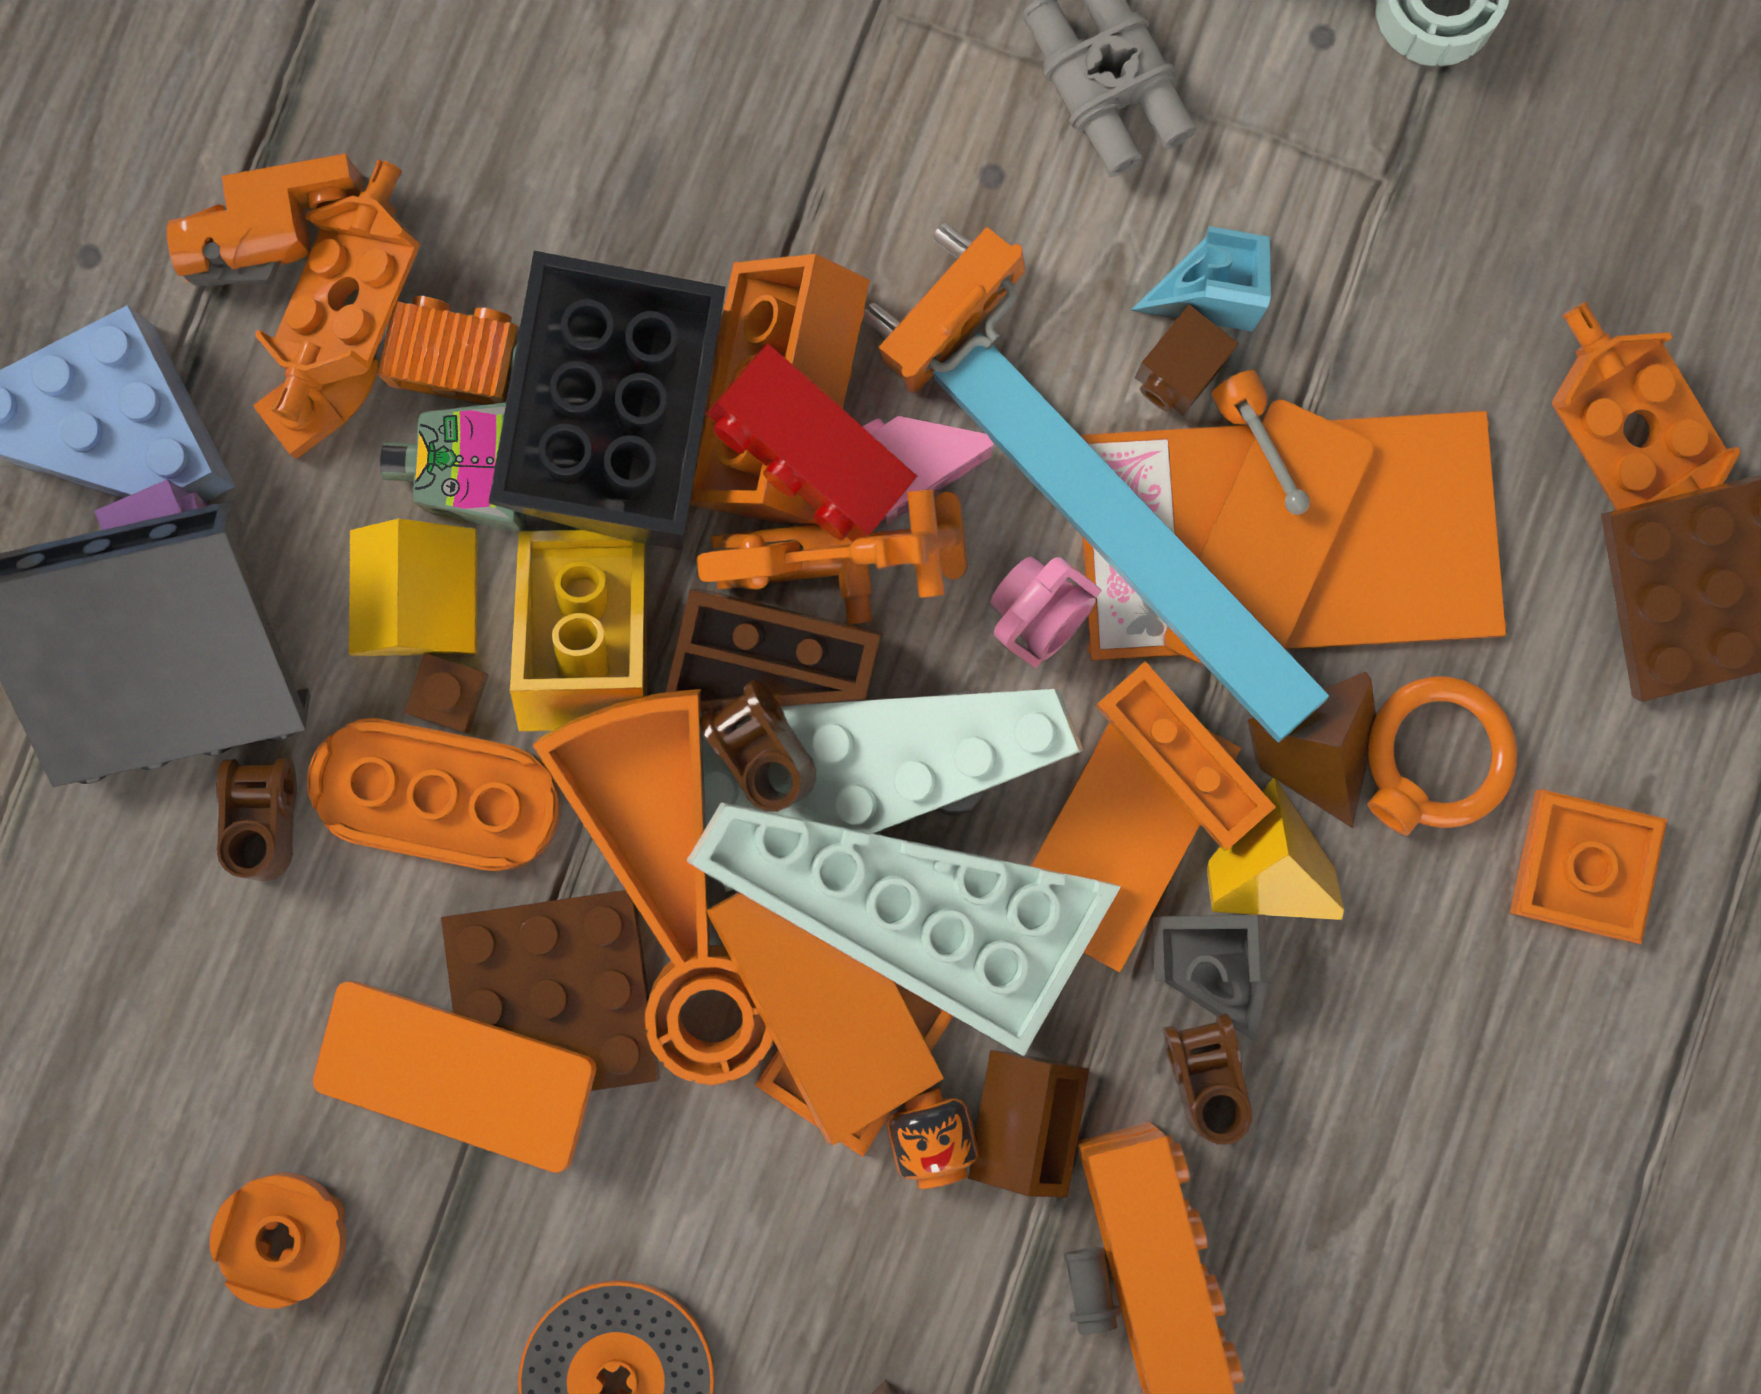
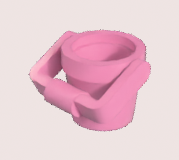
(1041, 607)

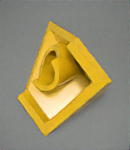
(1275, 869)

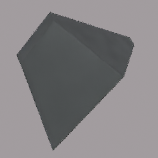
(1216, 963)

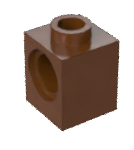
(1184, 361)

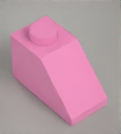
(931, 451)

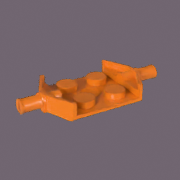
(355, 249)
(1637, 377)

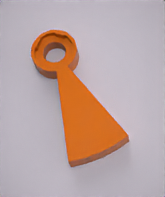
(642, 798)

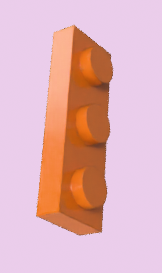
(1185, 756)

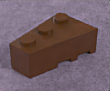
(791, 653)

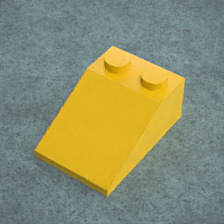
(577, 626)

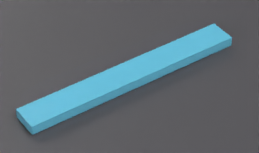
(1134, 541)

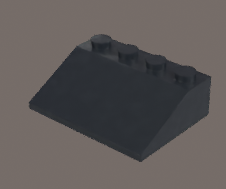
(607, 399)

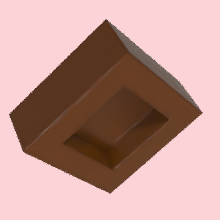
(446, 693)

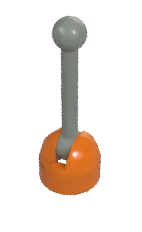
(1243, 401)

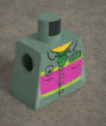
(453, 465)

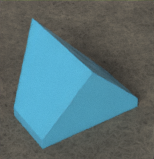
(1220, 278)

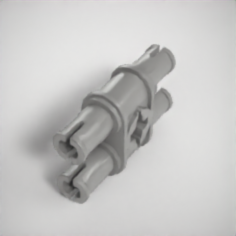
(1096, 97)

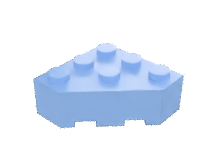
(108, 413)

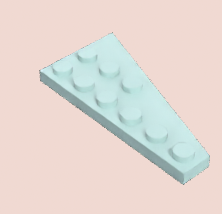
(907, 755)
(944, 923)

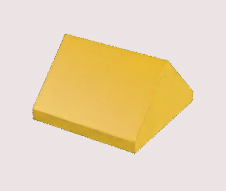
(413, 589)

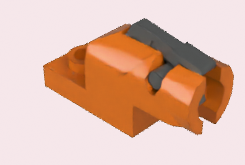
(261, 222)

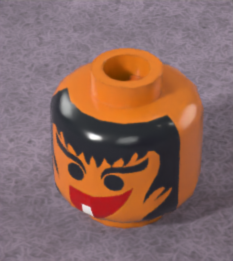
(932, 1139)

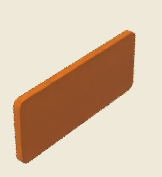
(1262, 548)
(454, 1075)

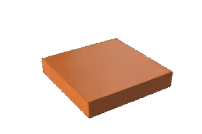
(1588, 866)

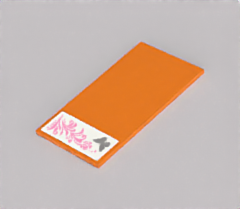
(1403, 568)

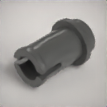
(1091, 1291)

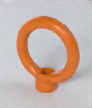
(1404, 804)

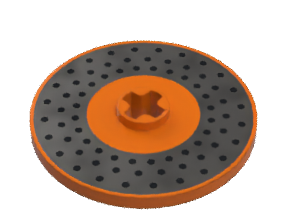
(611, 1328)

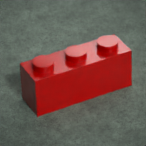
(810, 446)

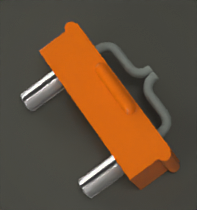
(951, 307)

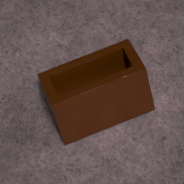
(1029, 1124)

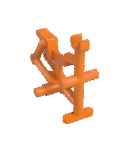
(932, 544)

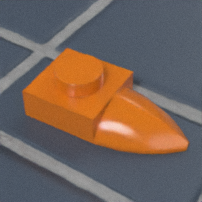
(322, 411)

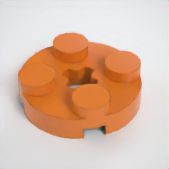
(246, 1258)

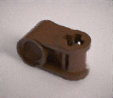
(757, 744)
(254, 812)
(1208, 1075)

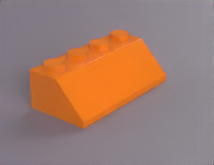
(813, 319)

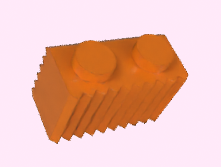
(448, 351)

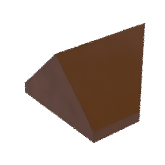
(1327, 751)

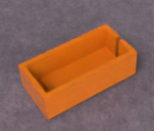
(1155, 1262)

